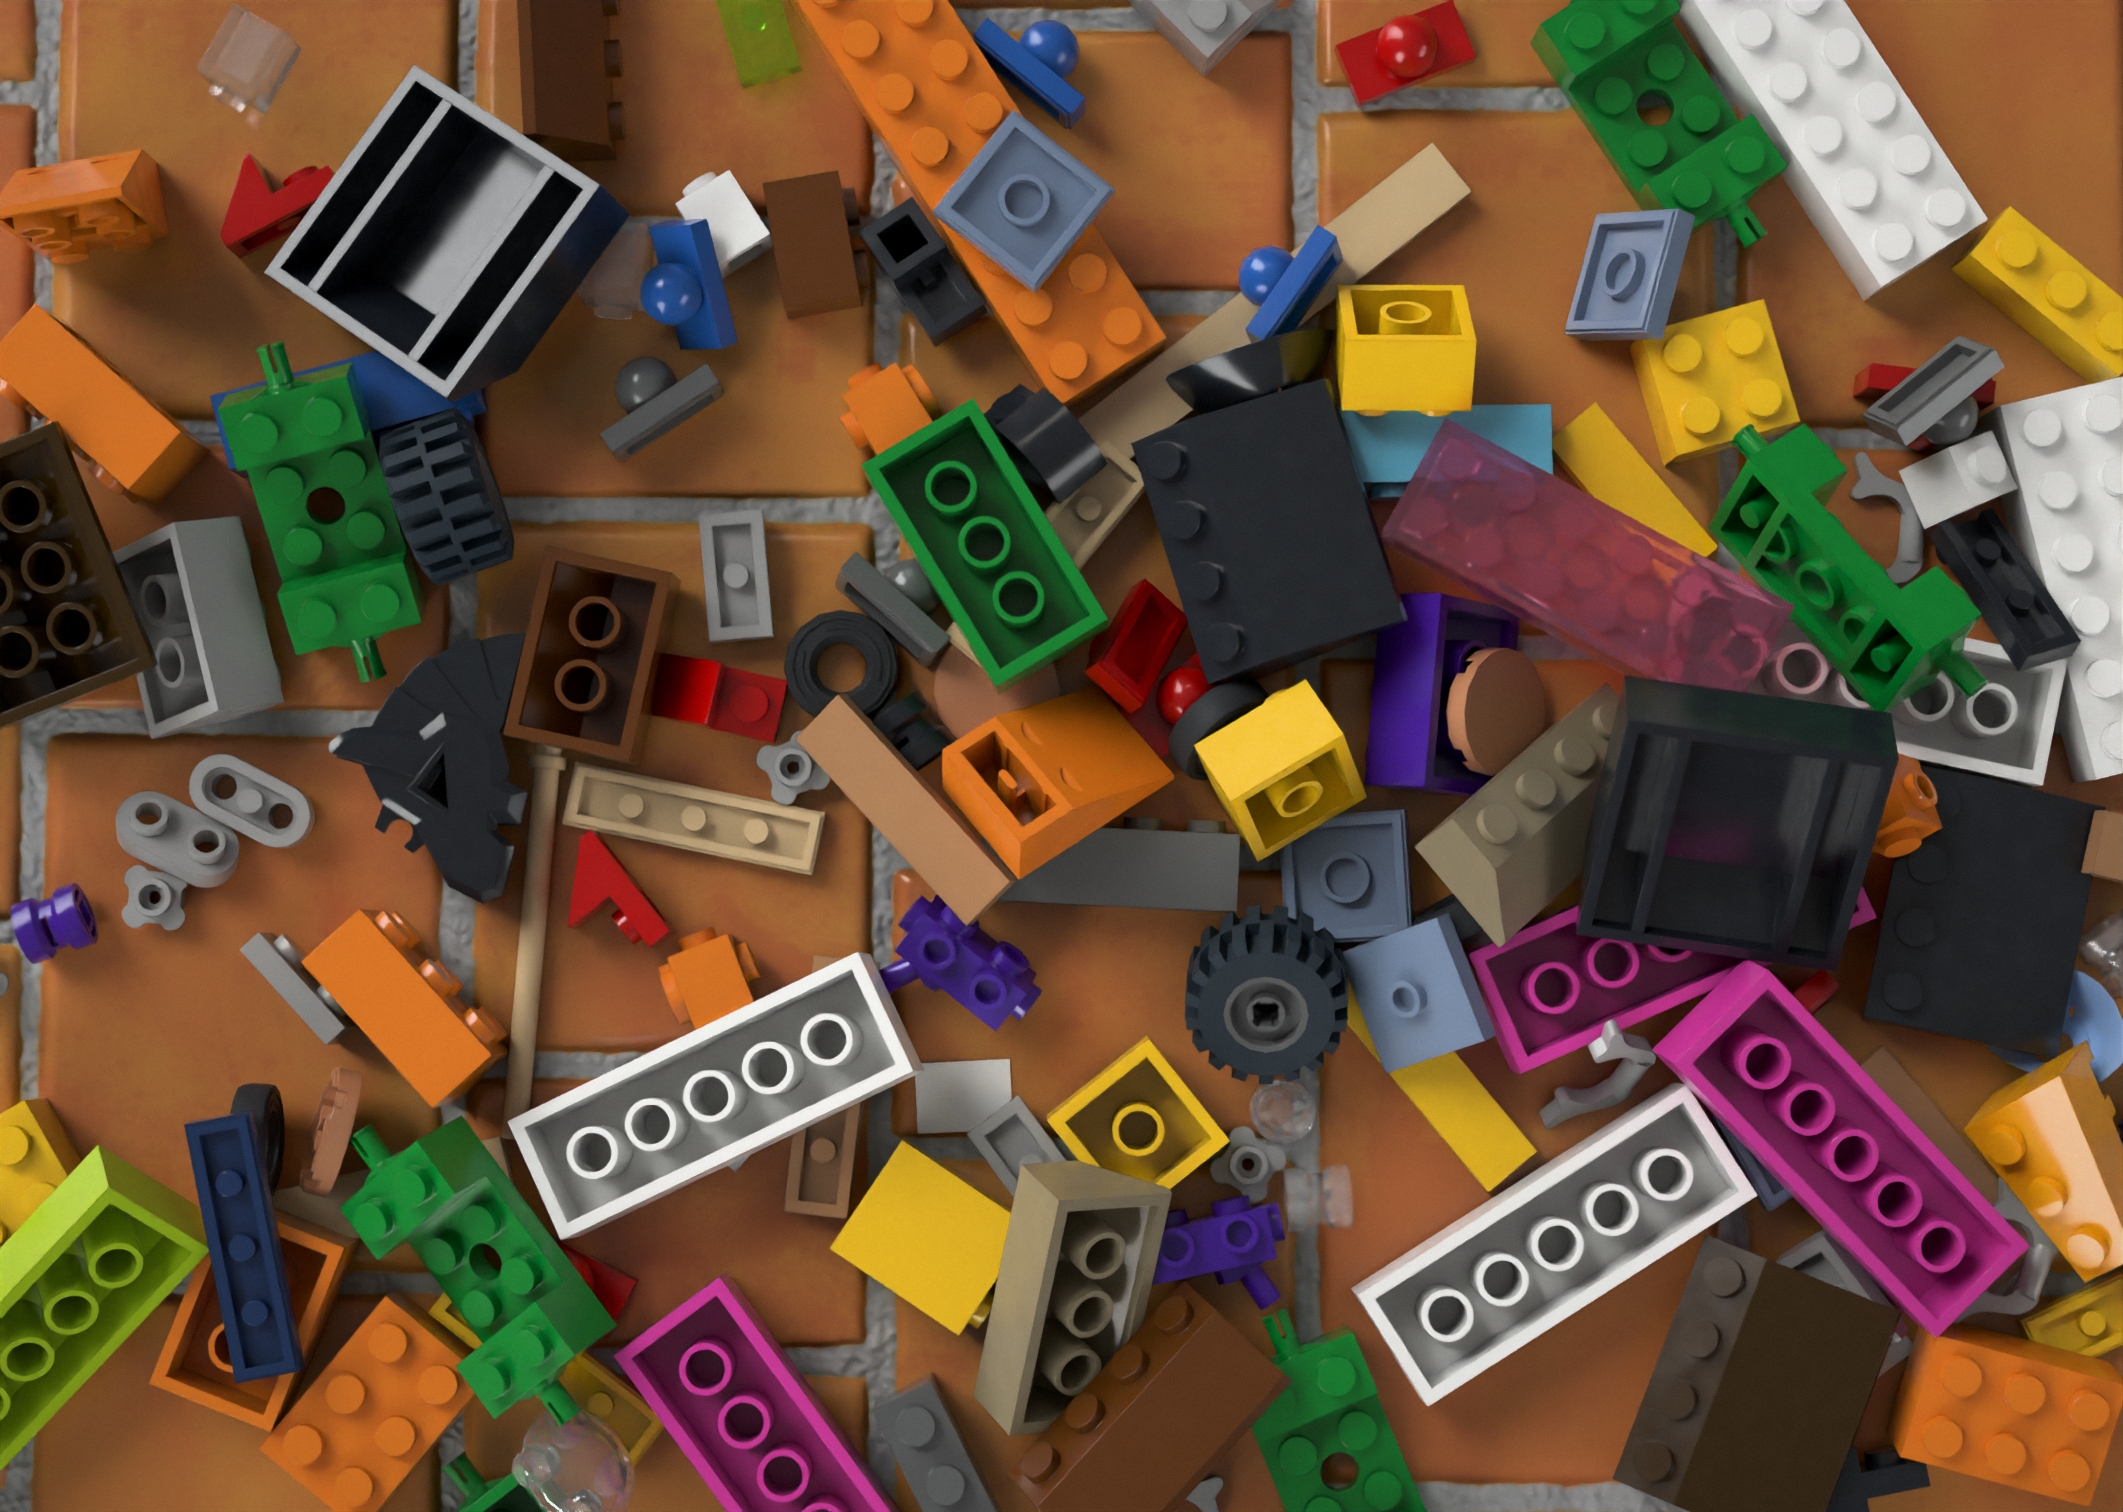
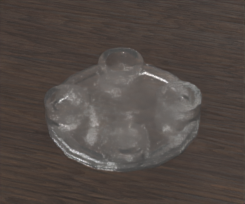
(575, 1465)

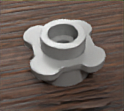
(788, 785)
(140, 910)
(1242, 1146)

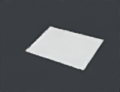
(960, 1094)

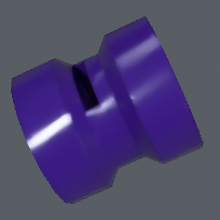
(54, 923)

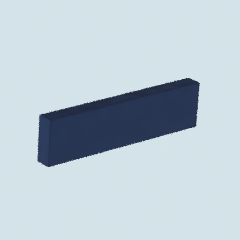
(244, 1246)

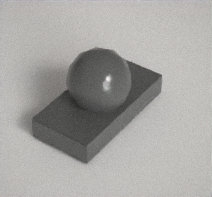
(1937, 396)
(656, 403)
(897, 603)

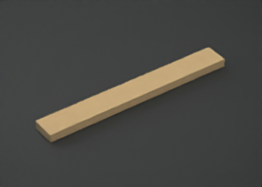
(1367, 237)

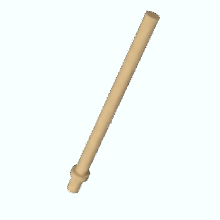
(547, 768)

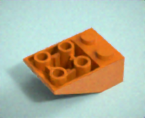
(86, 206)
(1049, 775)

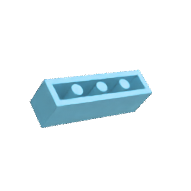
(1394, 444)

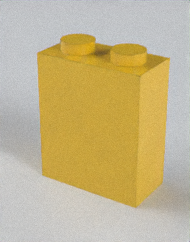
(929, 1237)

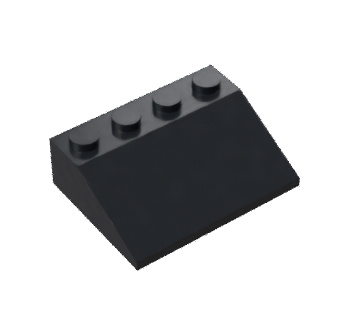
(1269, 532)
(1985, 917)

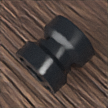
(914, 730)

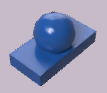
(1037, 65)
(1285, 284)
(688, 286)

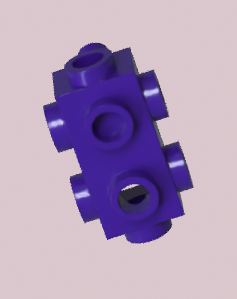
(962, 961)
(1227, 1243)

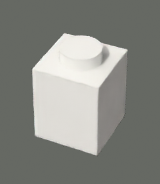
(732, 220)
(1958, 479)

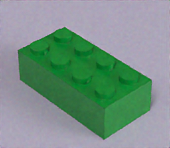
(985, 546)

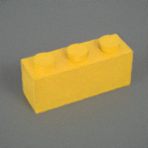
(2047, 295)

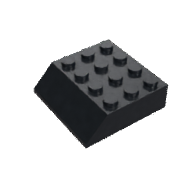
(448, 239)
(1734, 822)

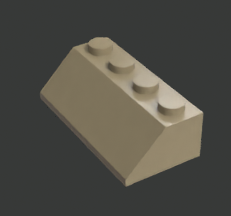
(1528, 824)
(1067, 1287)

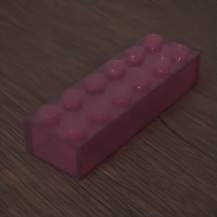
(1581, 567)

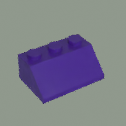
(1412, 688)

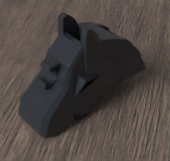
(451, 718)

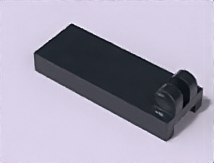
(2005, 590)

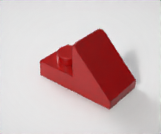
(261, 214)
(720, 698)
(604, 879)

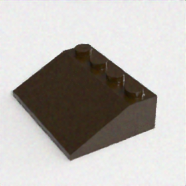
(62, 594)
(1756, 1388)

